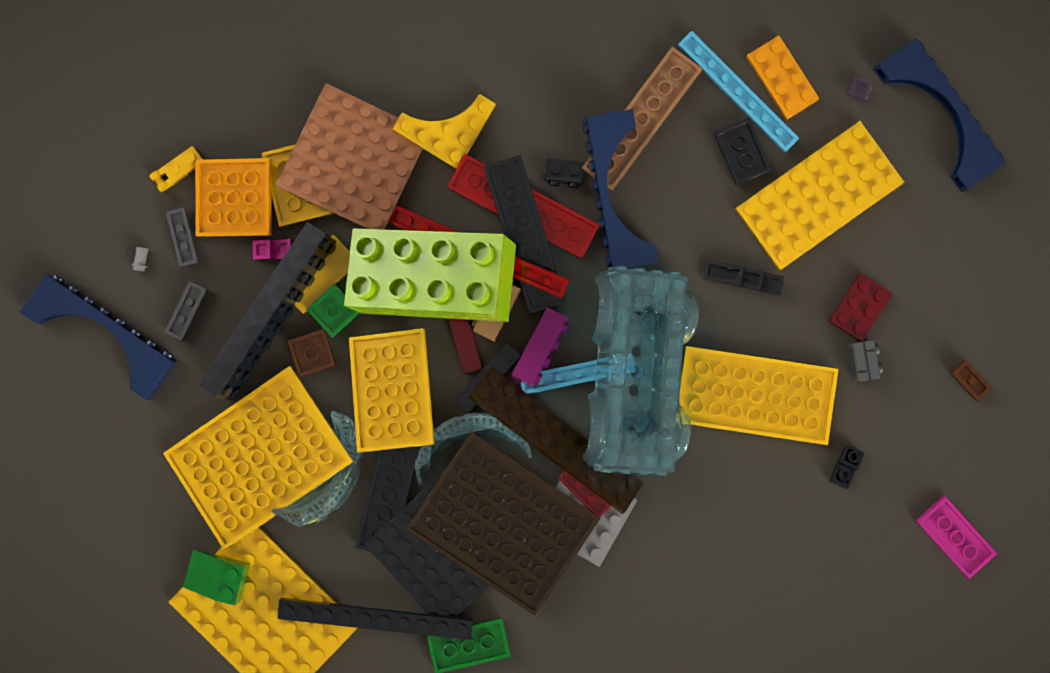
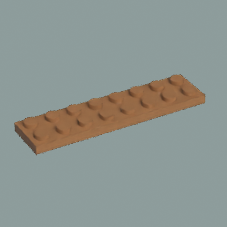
(650, 110)

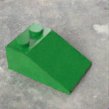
(216, 577)

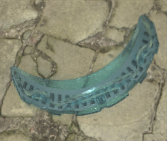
(459, 428)
(335, 490)

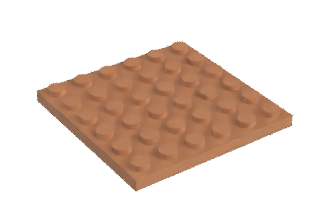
(350, 160)

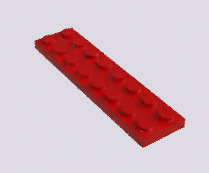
(561, 225)

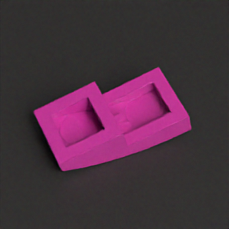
(271, 249)

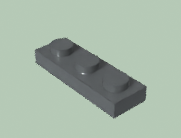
(182, 237)
(186, 311)

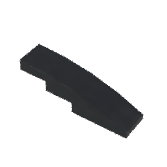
(743, 277)

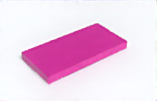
(956, 537)

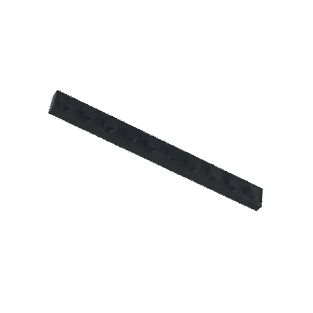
(375, 618)

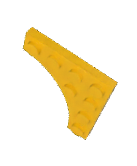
(450, 137)

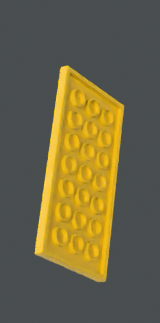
(819, 195)
(758, 395)

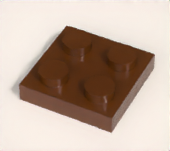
(311, 353)

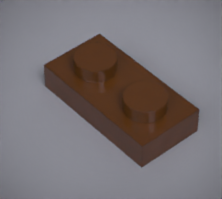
(971, 380)

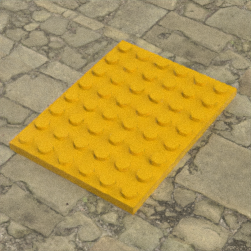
(257, 457)
(250, 630)

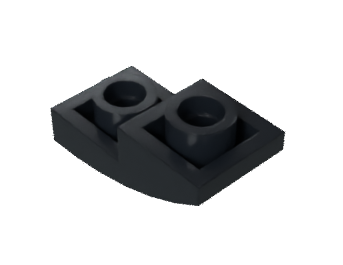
(846, 466)

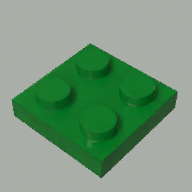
(331, 312)

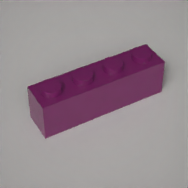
(540, 347)

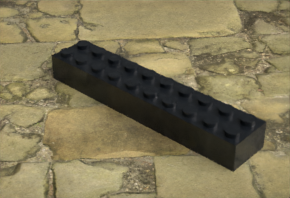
(268, 313)

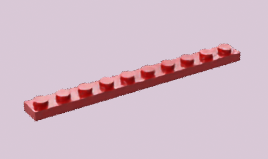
(523, 269)

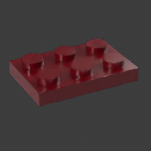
(860, 307)

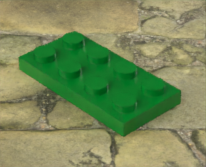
(486, 645)

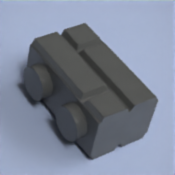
(865, 361)

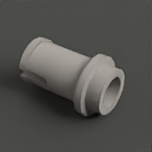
(140, 259)

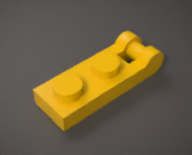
(176, 169)

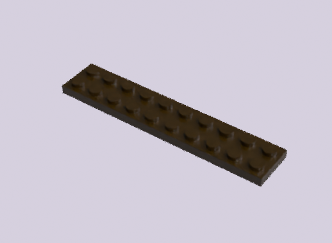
(551, 438)

